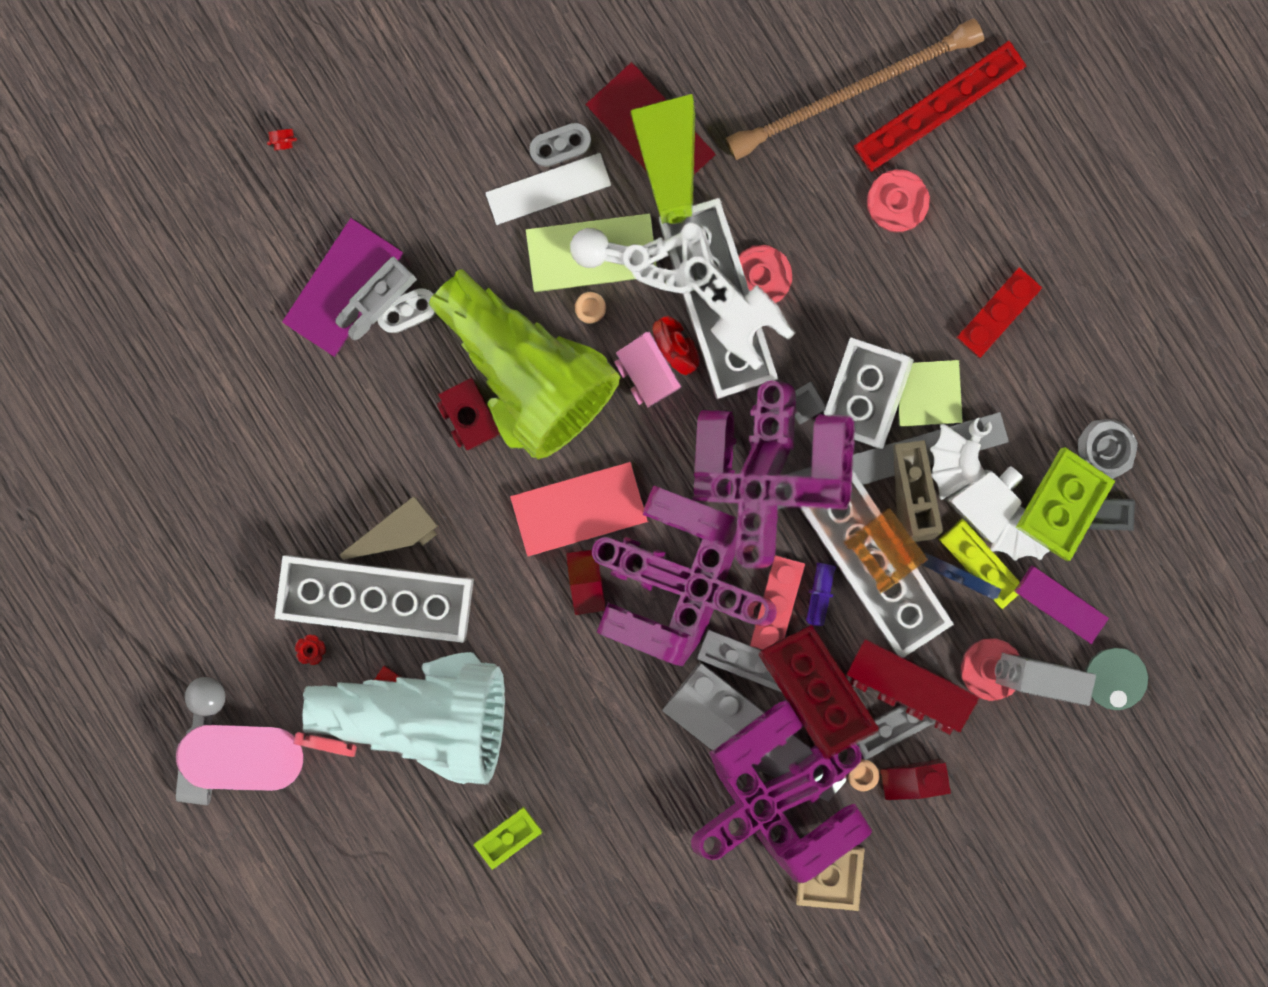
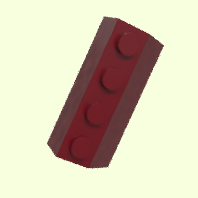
(912, 687)

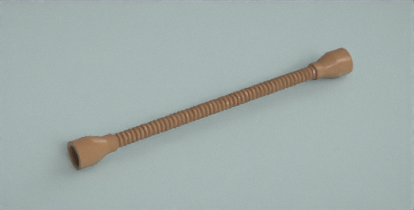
(963, 36)

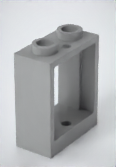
(1045, 679)

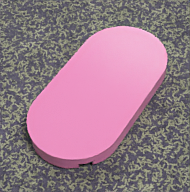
(239, 757)

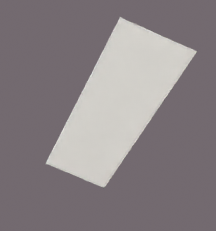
(548, 188)

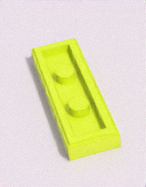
(980, 560)

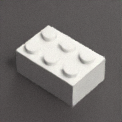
(869, 389)

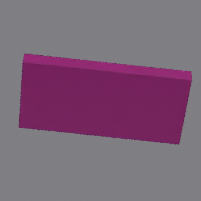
(341, 274)

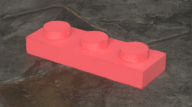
(782, 591)

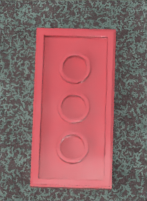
(578, 509)

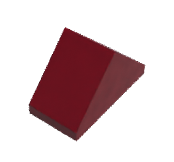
(585, 582)

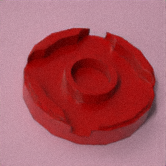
(677, 350)

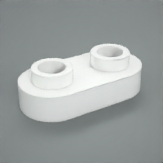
(408, 313)

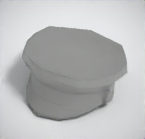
(1108, 446)

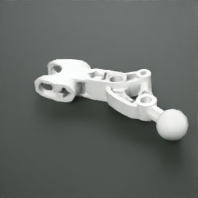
(739, 313)

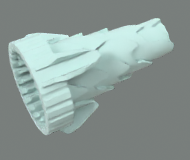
(444, 721)

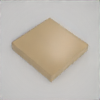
(835, 886)

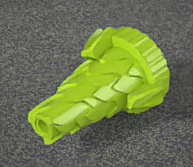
(542, 383)

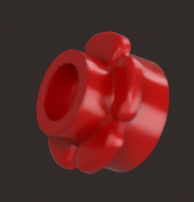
(281, 139)
(318, 650)

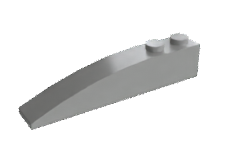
(717, 711)

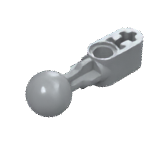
(204, 699)

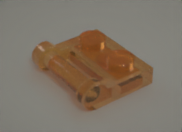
(894, 544)

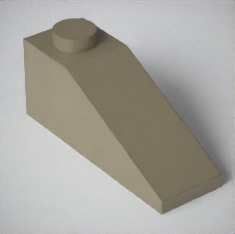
(915, 491)
(400, 529)

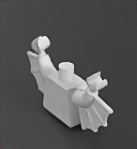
(979, 494)

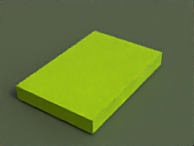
(1065, 504)

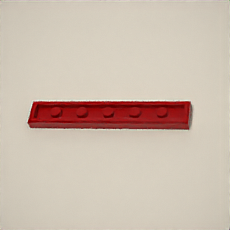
(939, 106)

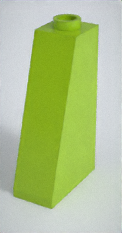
(667, 148)

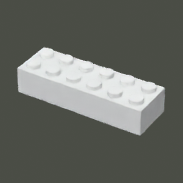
(725, 369)
(374, 598)
(906, 611)

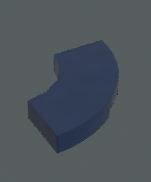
(962, 577)

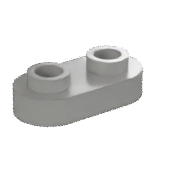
(559, 143)

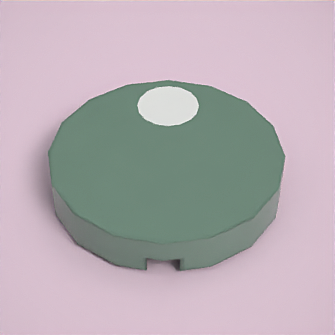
(1119, 678)

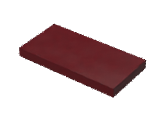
(629, 92)
(818, 692)

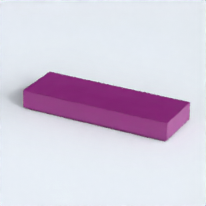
(1061, 604)

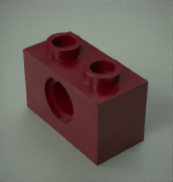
(468, 395)

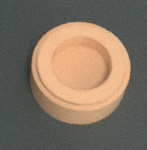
(590, 307)
(864, 776)

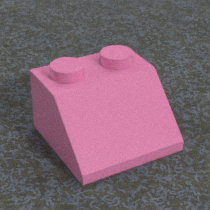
(647, 370)

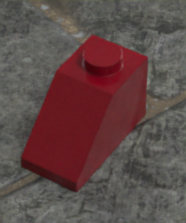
(916, 780)

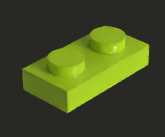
(508, 838)

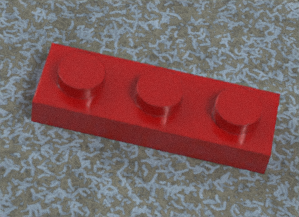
(999, 312)

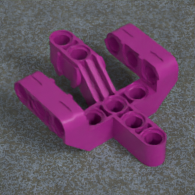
(713, 471)
(678, 640)
(798, 857)

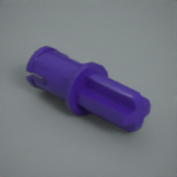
(820, 594)

